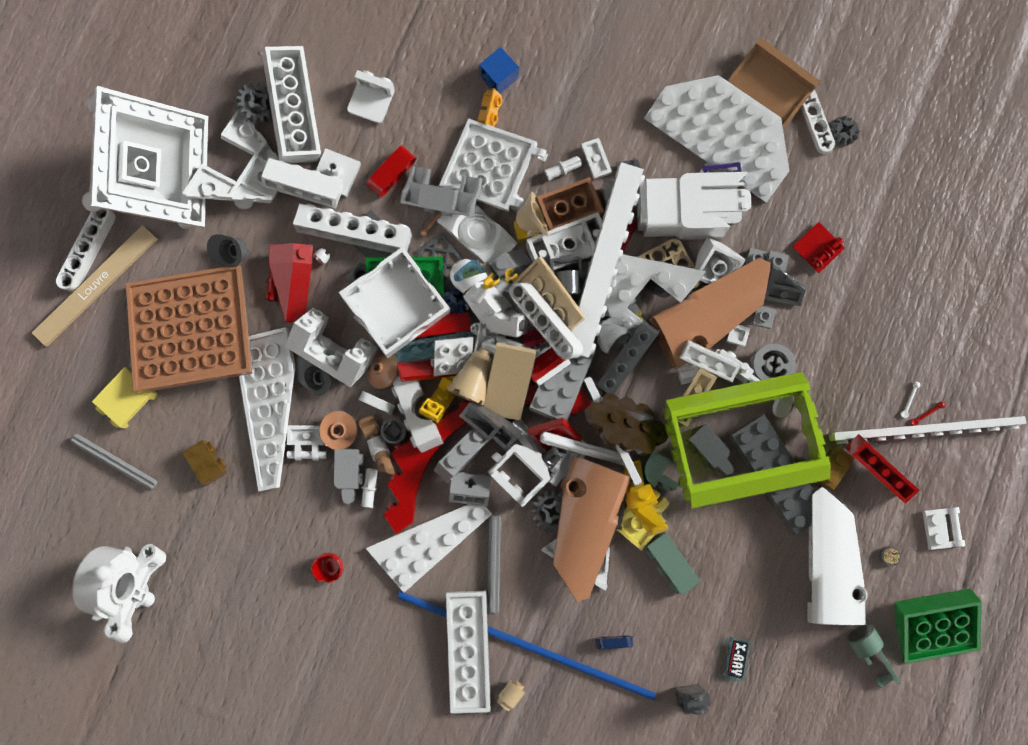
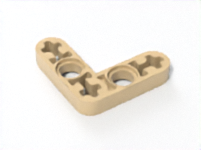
(674, 257)

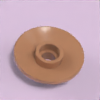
(382, 371)
(345, 425)

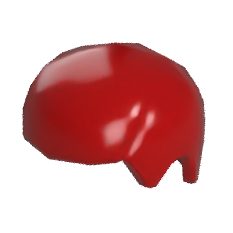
(327, 567)

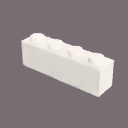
(302, 182)

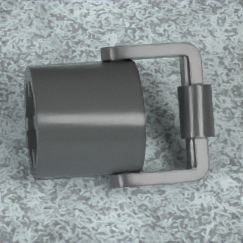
(571, 278)

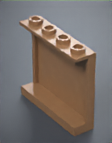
(774, 80)

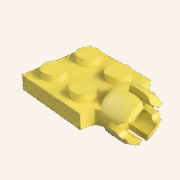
(634, 530)

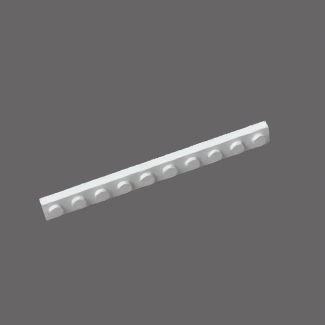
(934, 429)

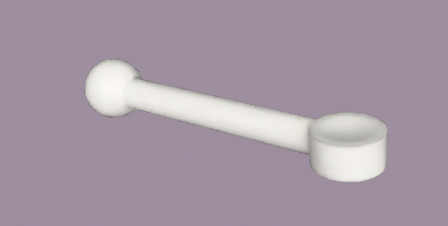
(904, 414)

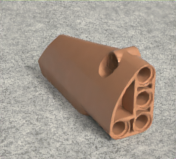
(712, 310)
(587, 523)

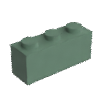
(671, 564)

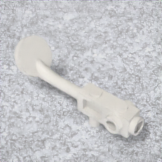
(780, 407)

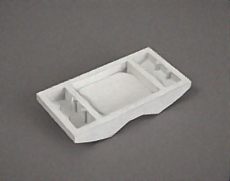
(479, 234)

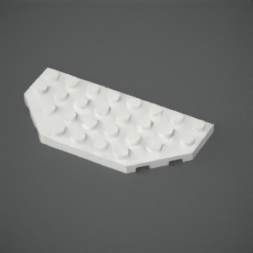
(725, 127)

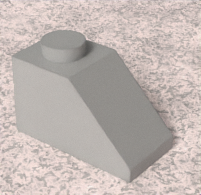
(514, 259)

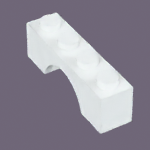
(424, 431)

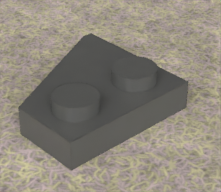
(784, 288)

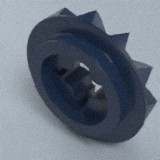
(450, 299)

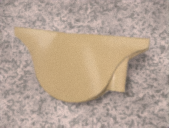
(531, 218)

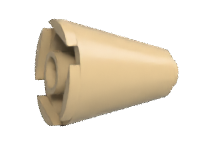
(473, 378)

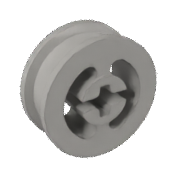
(783, 363)

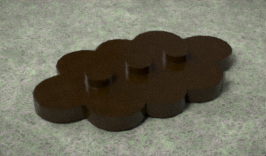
(626, 424)

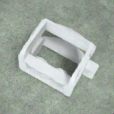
(531, 460)

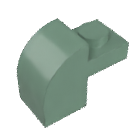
(654, 469)

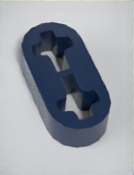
(612, 642)

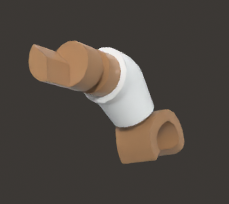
(376, 444)

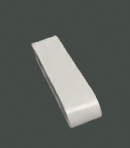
(85, 258)
(554, 323)

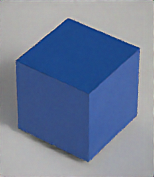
(499, 70)

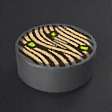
(890, 556)

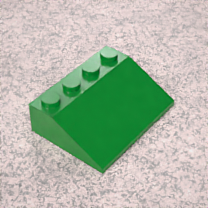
(938, 625)

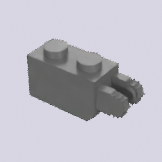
(710, 449)
(692, 699)

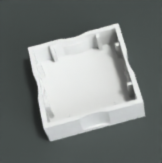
(395, 302)

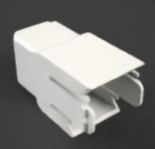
(692, 205)

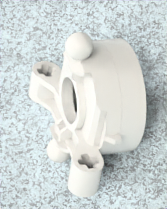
(114, 584)

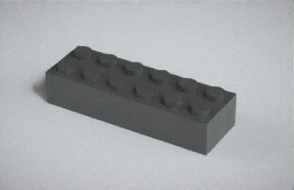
(762, 450)

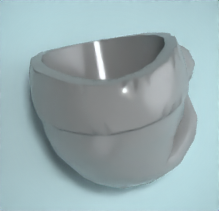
(613, 334)

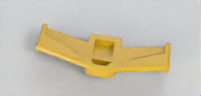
(640, 503)

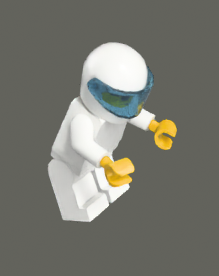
(487, 299)

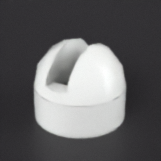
(321, 257)

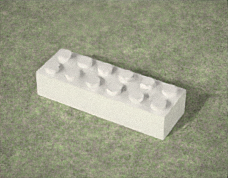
(291, 104)

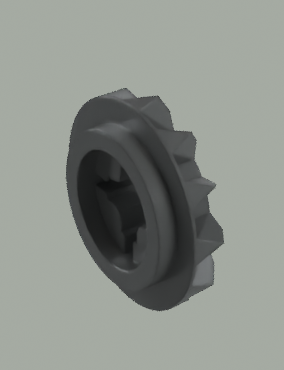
(844, 138)

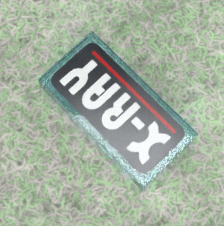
(736, 658)

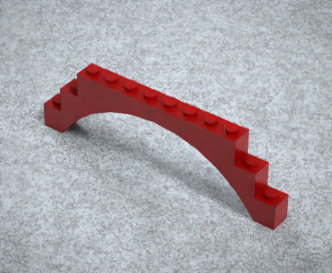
(414, 463)

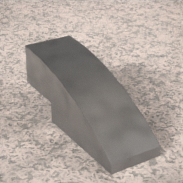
(490, 425)

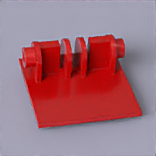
(819, 247)

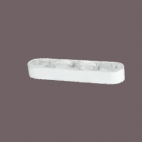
(819, 118)

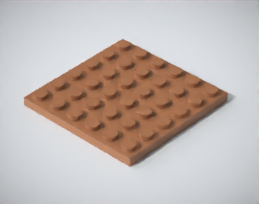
(188, 329)

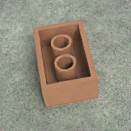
(569, 203)

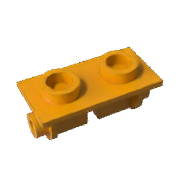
(492, 101)

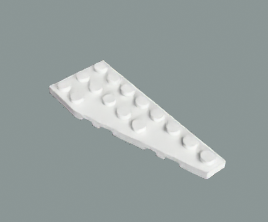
(268, 403)

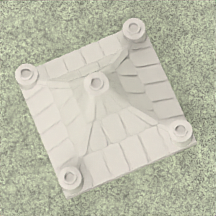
(145, 158)

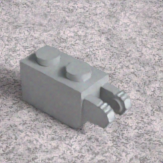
(347, 472)

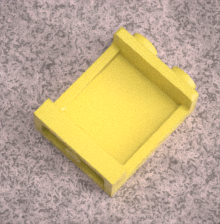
(120, 401)

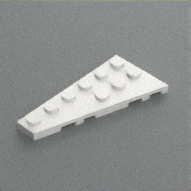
(422, 547)

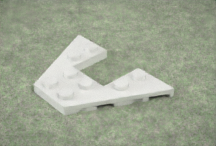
(248, 188)
(635, 273)

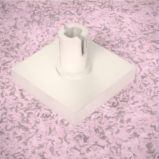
(340, 166)

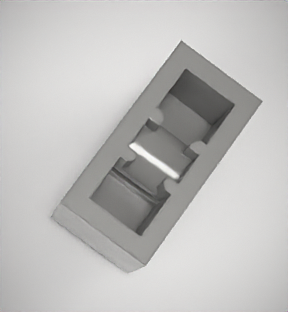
(463, 494)

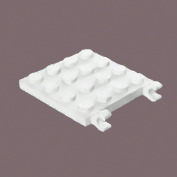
(494, 157)

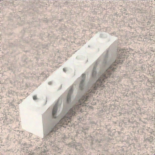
(308, 213)

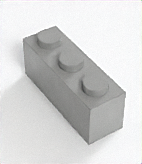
(460, 455)

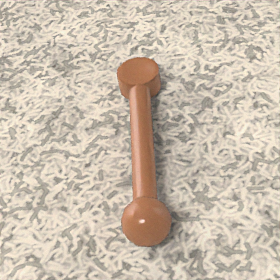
(423, 233)

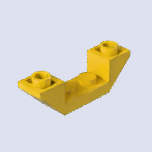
(439, 402)

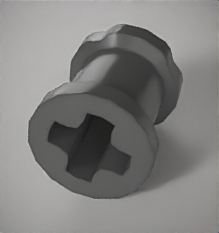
(554, 454)

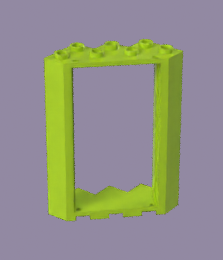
(756, 482)

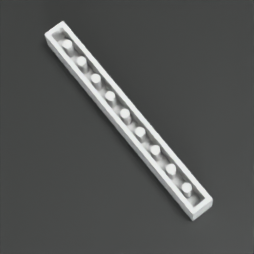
(607, 253)

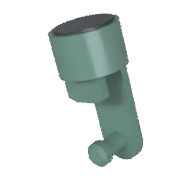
(866, 643)

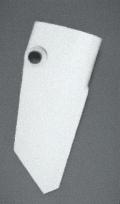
(834, 564)

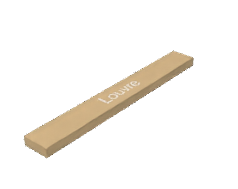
(94, 286)

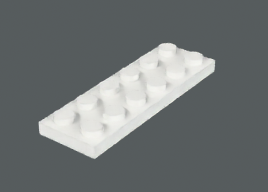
(468, 652)

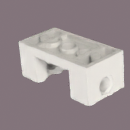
(582, 232)
(310, 344)

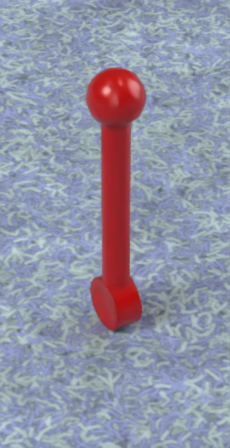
(914, 422)

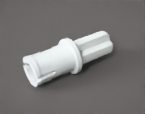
(562, 168)
(369, 487)

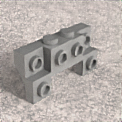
(447, 200)
(764, 316)

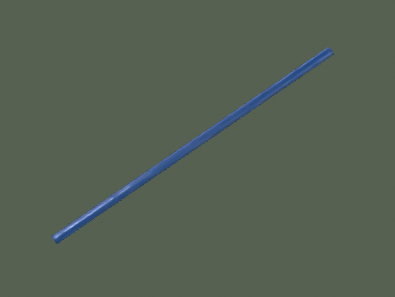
(538, 650)

